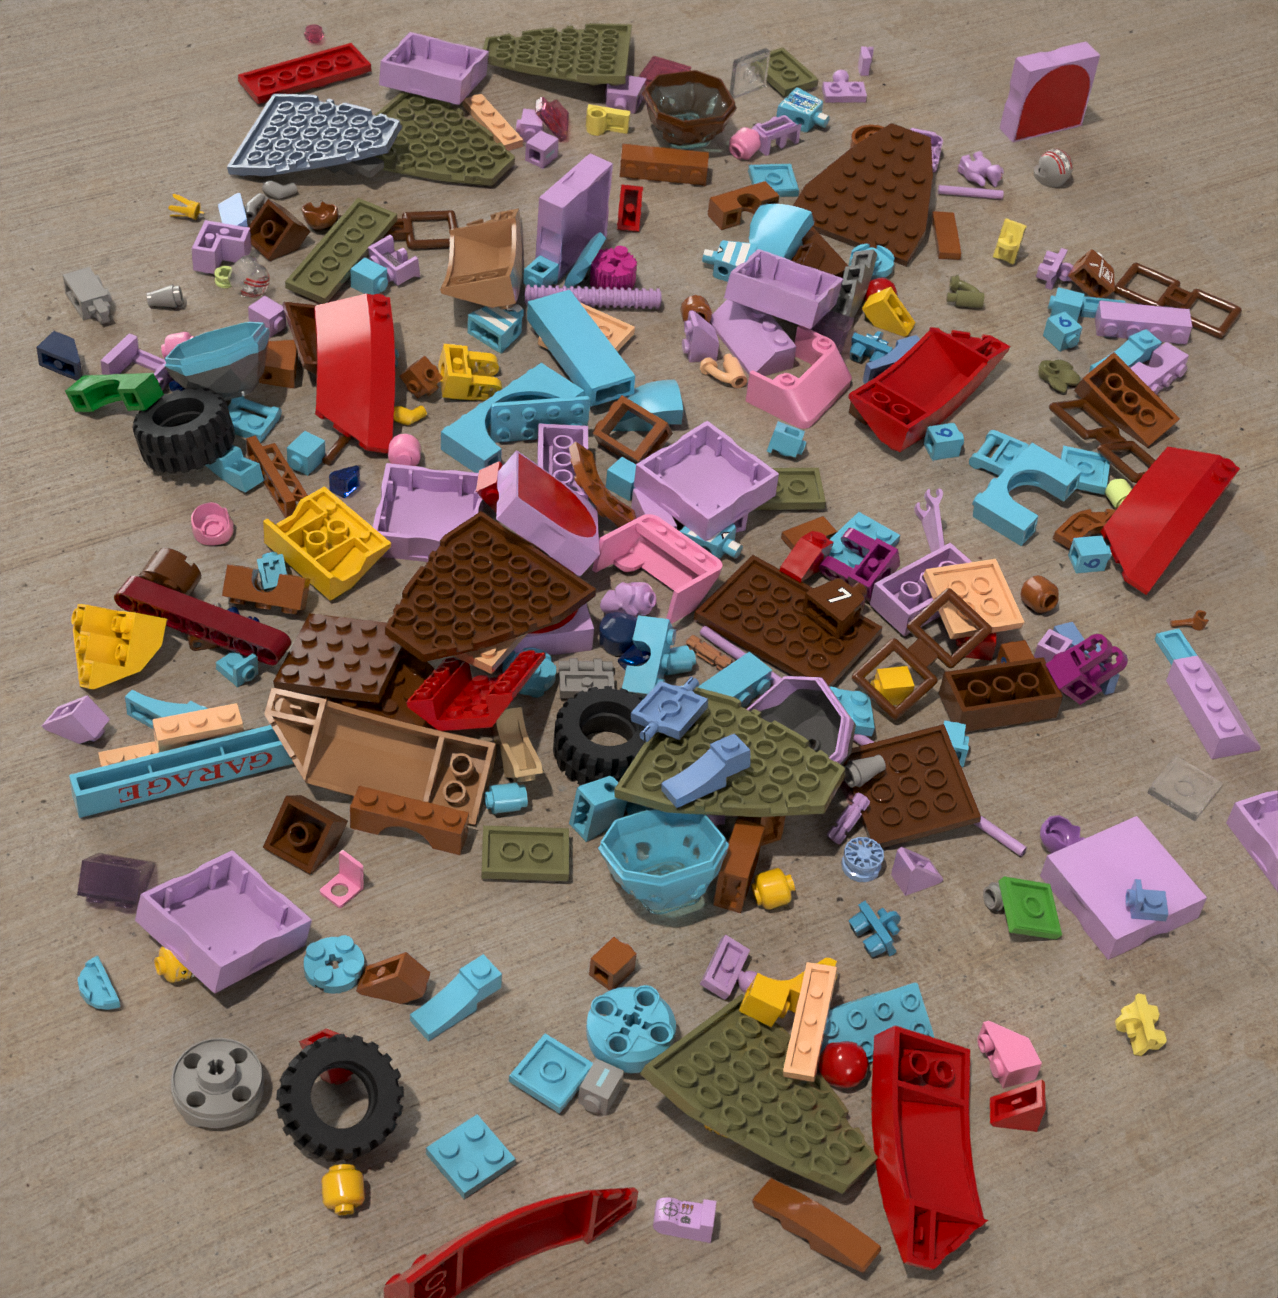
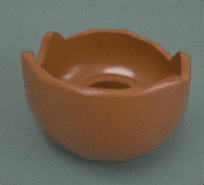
(321, 216)

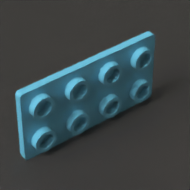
(521, 418)
(875, 1013)

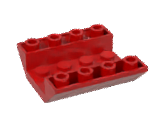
(458, 702)

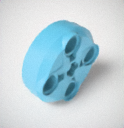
(630, 1029)

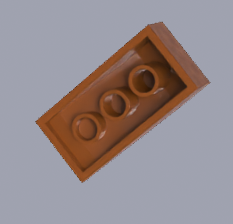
(1126, 400)

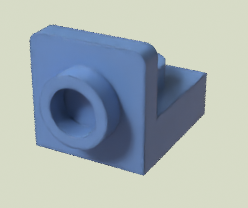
(1146, 903)

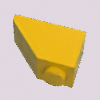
(888, 312)

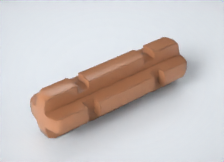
(708, 652)

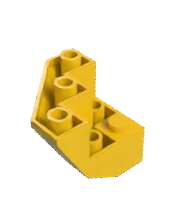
(113, 643)

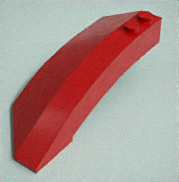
(357, 368)
(926, 385)
(1165, 512)
(924, 1144)
(511, 1239)

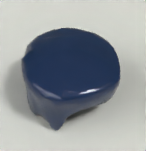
(617, 632)

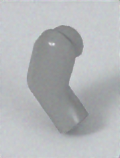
(279, 191)
(252, 205)

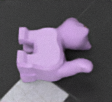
(980, 168)

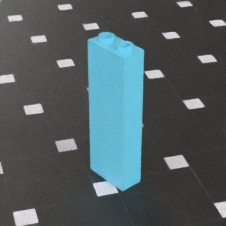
(580, 347)

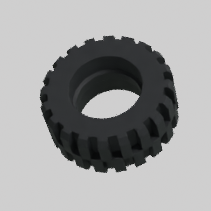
(184, 430)
(590, 713)
(382, 1090)

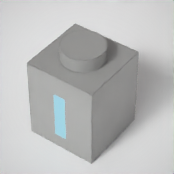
(600, 1087)

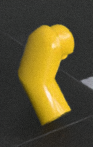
(407, 416)

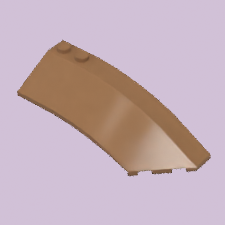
(486, 261)
(355, 748)

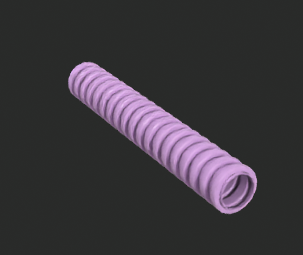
(601, 296)

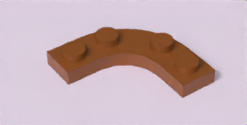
(589, 480)
(1081, 525)

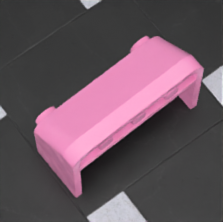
(804, 398)
(665, 555)

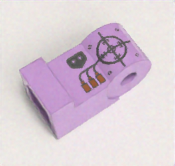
(685, 1219)

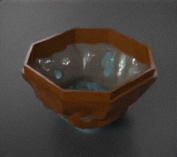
(688, 107)

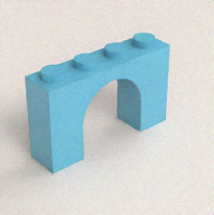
(1031, 467)

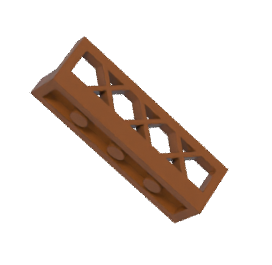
(273, 480)

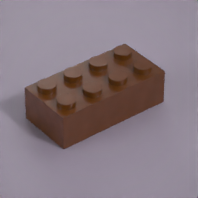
(1000, 694)

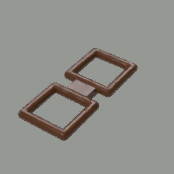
(404, 230)
(1178, 298)
(1107, 436)
(921, 654)

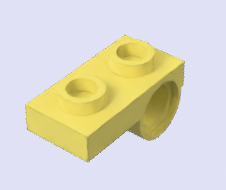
(605, 118)

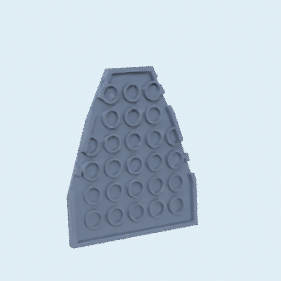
(308, 134)

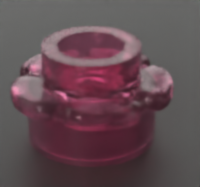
(313, 33)

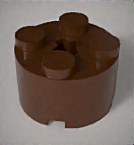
(172, 571)

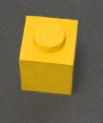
(894, 683)

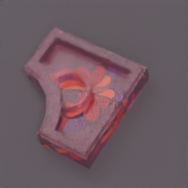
(553, 116)

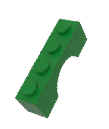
(94, 391)

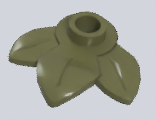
(1058, 374)

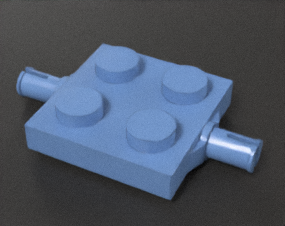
(669, 709)

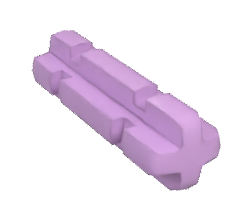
(848, 818)

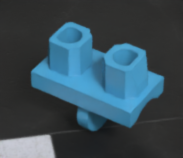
(869, 346)
(867, 920)

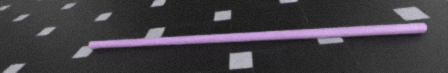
(984, 825)

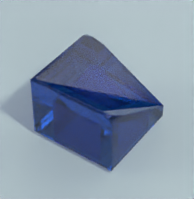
(344, 481)
(634, 657)

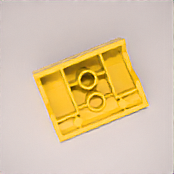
(326, 542)

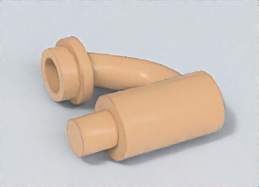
(732, 367)

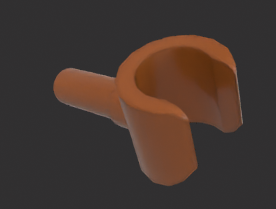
(1197, 622)

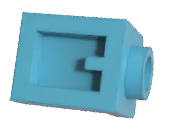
(269, 568)
(238, 667)

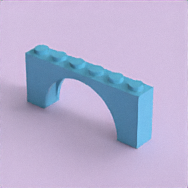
(468, 436)

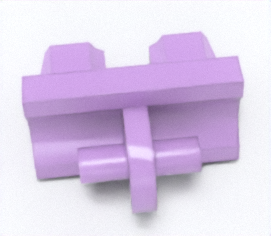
(1054, 268)

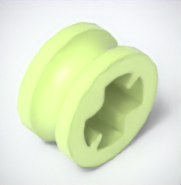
(221, 276)

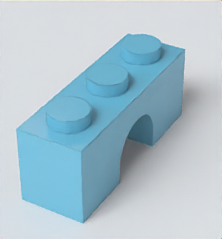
(653, 636)

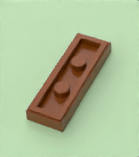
(946, 235)

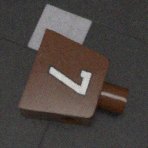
(835, 605)

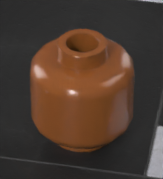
(697, 304)
(1039, 594)

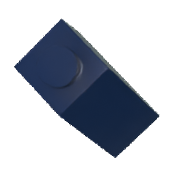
(60, 355)

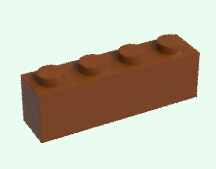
(664, 164)

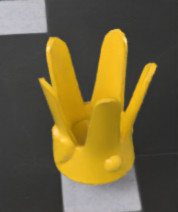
(192, 210)

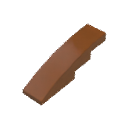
(819, 1225)

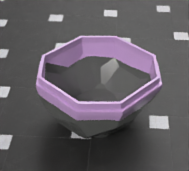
(812, 711)

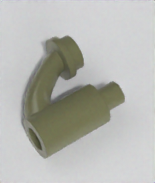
(966, 297)

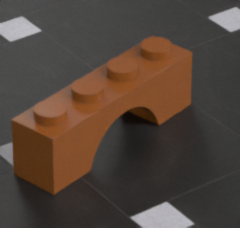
(440, 825)

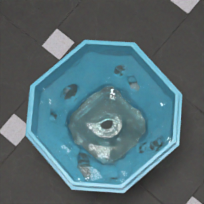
(664, 857)

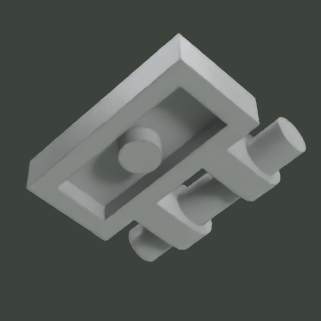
(582, 675)

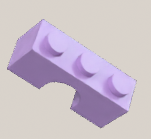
(1164, 366)

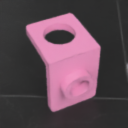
(349, 875)

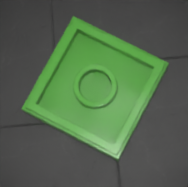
(1030, 908)

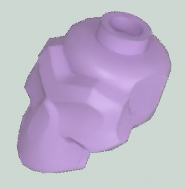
(629, 598)

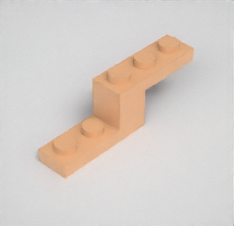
(177, 730)

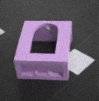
(127, 352)

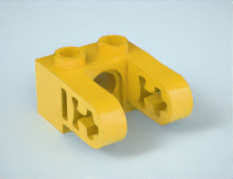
(464, 377)

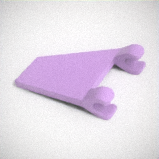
(931, 519)

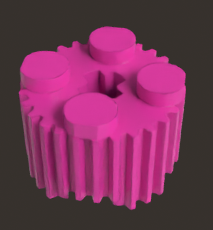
(613, 269)

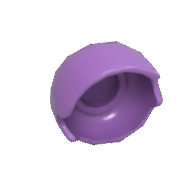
(1059, 833)

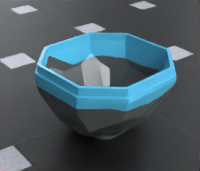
(222, 360)

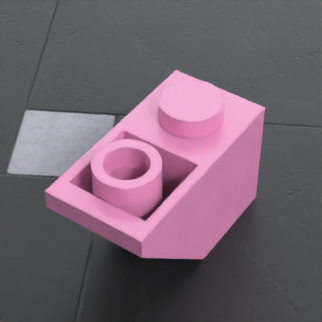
(1009, 1054)

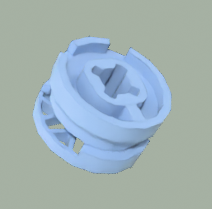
(854, 857)

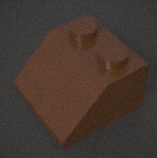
(276, 231)
(304, 833)

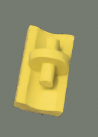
(1009, 241)
(1139, 1022)

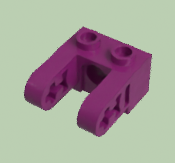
(878, 562)
(1082, 676)

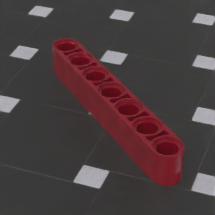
(203, 620)

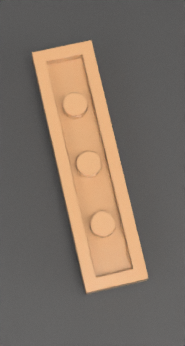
(492, 120)
(810, 1022)

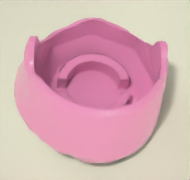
(211, 524)

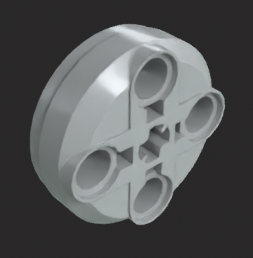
(217, 1083)

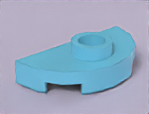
(96, 986)

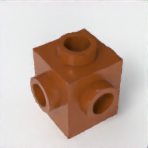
(421, 377)

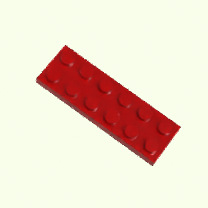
(304, 72)

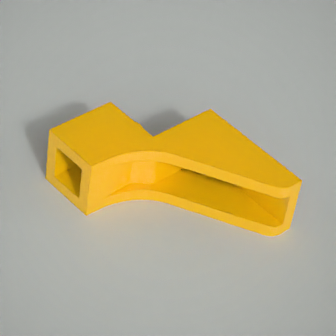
(772, 998)

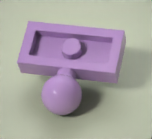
(843, 91)
(726, 968)

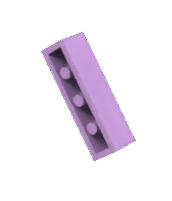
(1126, 319)

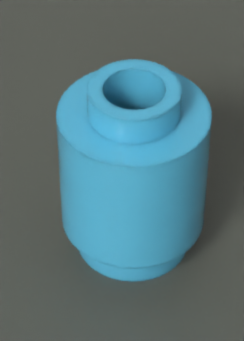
(681, 660)
(506, 798)

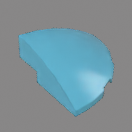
(780, 229)
(657, 397)

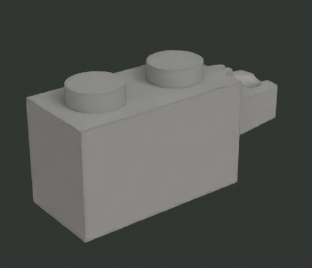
(87, 294)

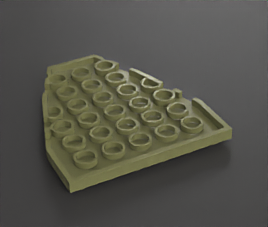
(575, 55)
(442, 143)
(782, 774)
(734, 1083)

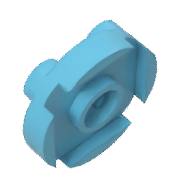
(884, 260)
(542, 678)
(333, 949)

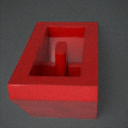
(1019, 1107)

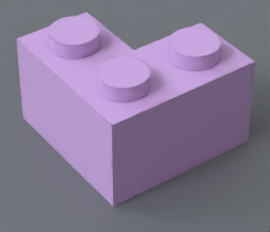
(218, 243)

